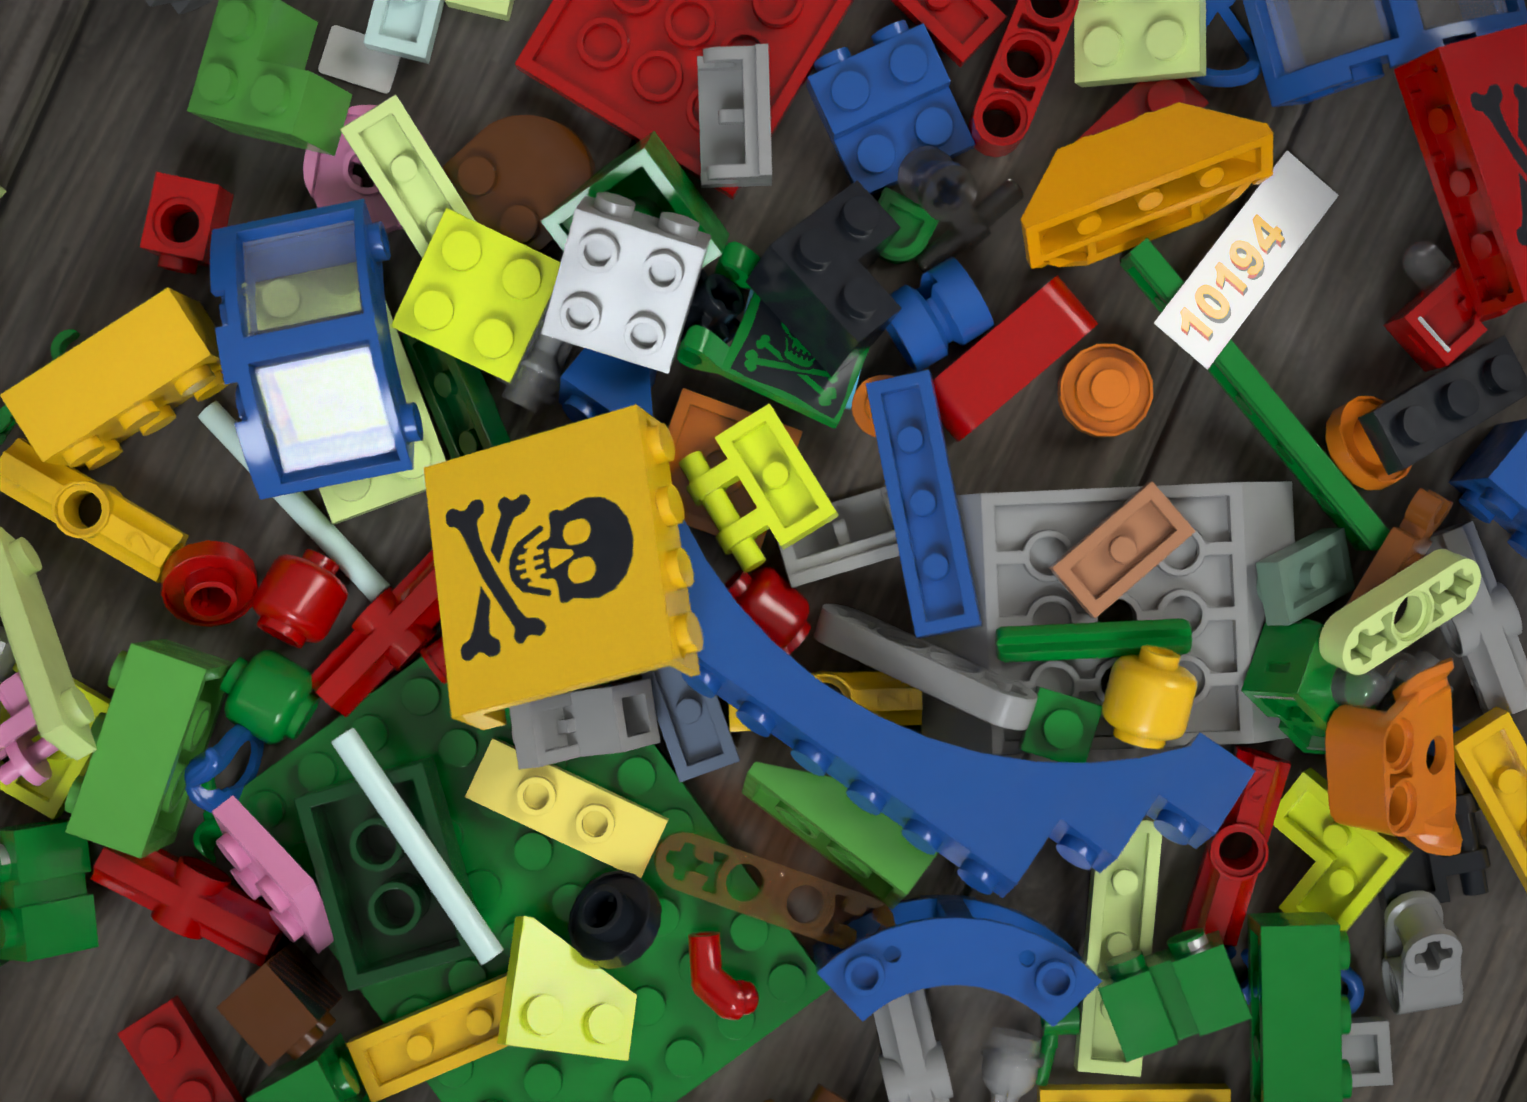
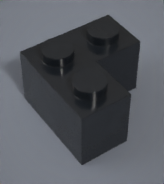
(821, 282)

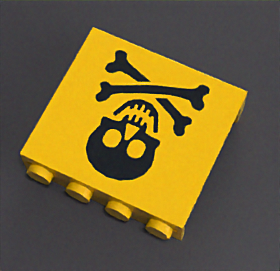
(560, 564)

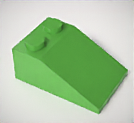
(853, 840)

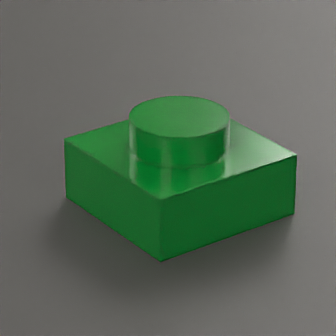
(1061, 727)

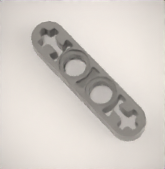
(926, 667)

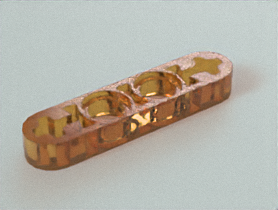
(776, 886)

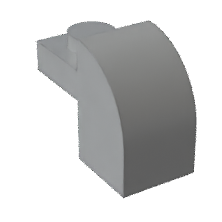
(584, 723)

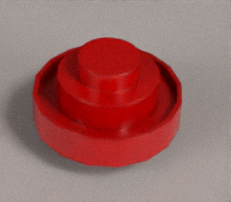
(209, 583)

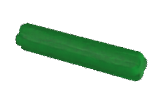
(1090, 639)

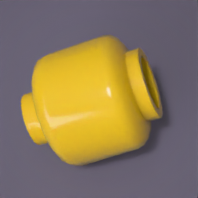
(1149, 697)

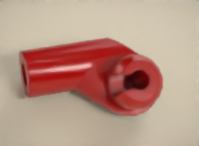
(712, 984)

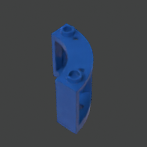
(956, 943)

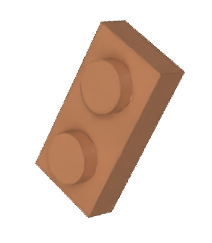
(1122, 549)

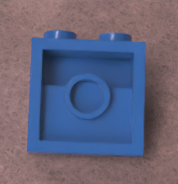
(887, 104)

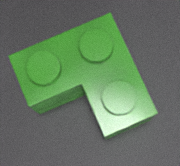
(258, 81)

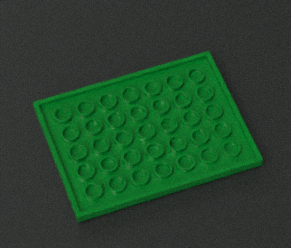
(529, 874)

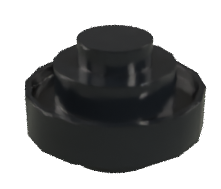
(614, 919)

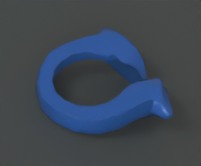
(215, 760)

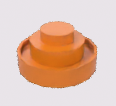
(1105, 390)
(1352, 449)

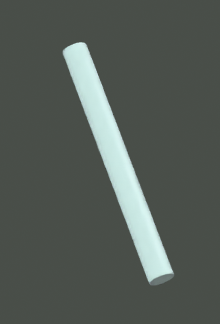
(304, 513)
(417, 846)

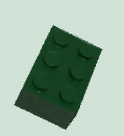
(371, 891)

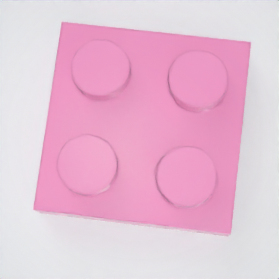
(269, 871)

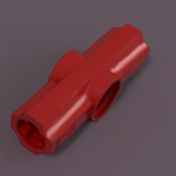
(382, 640)
(1225, 884)
(192, 900)

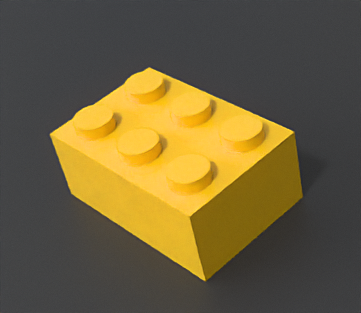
(119, 382)

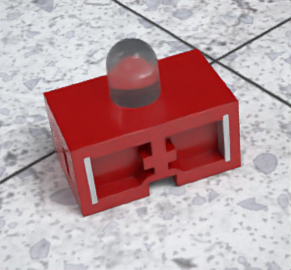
(1442, 316)

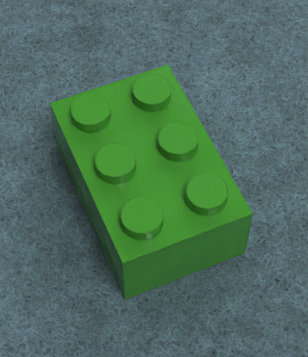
(153, 728)

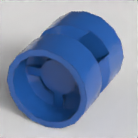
(936, 313)

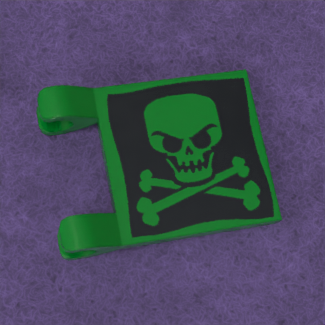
(767, 353)

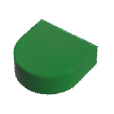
(914, 231)

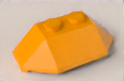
(1142, 183)

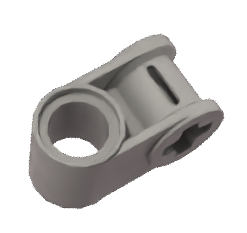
(1420, 955)

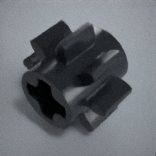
(715, 306)

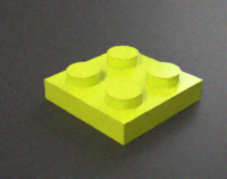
(477, 295)

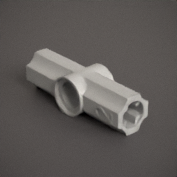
(1487, 629)
(911, 1057)

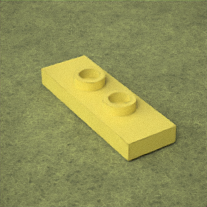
(567, 809)

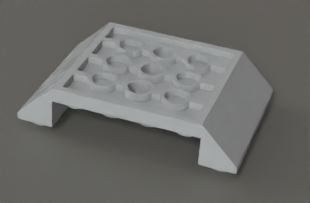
(1204, 580)

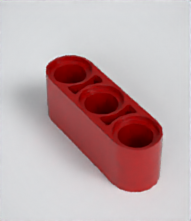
(1015, 94)
(1010, 357)

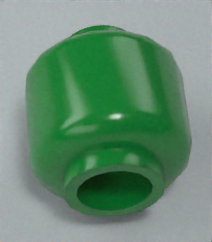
(270, 696)

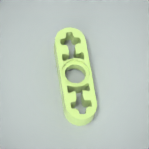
(1365, 631)

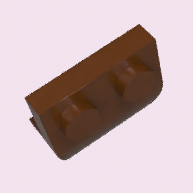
(519, 174)

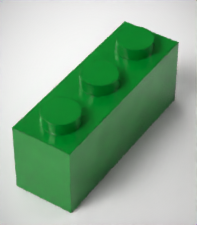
(1297, 1008)

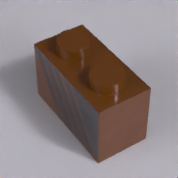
(282, 1006)

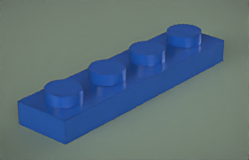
(923, 504)

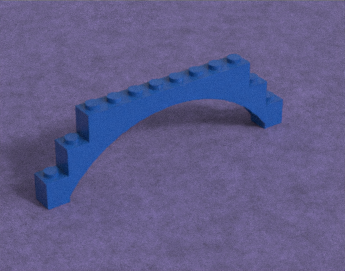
(950, 800)

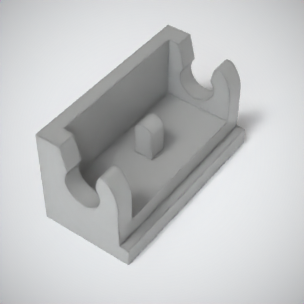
(735, 116)
(852, 540)

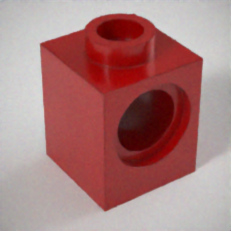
(171, 199)

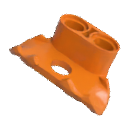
(1381, 770)

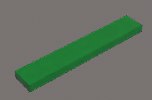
(1268, 414)

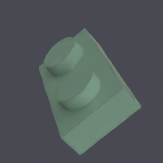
(1304, 576)

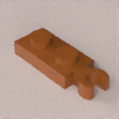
(1407, 542)

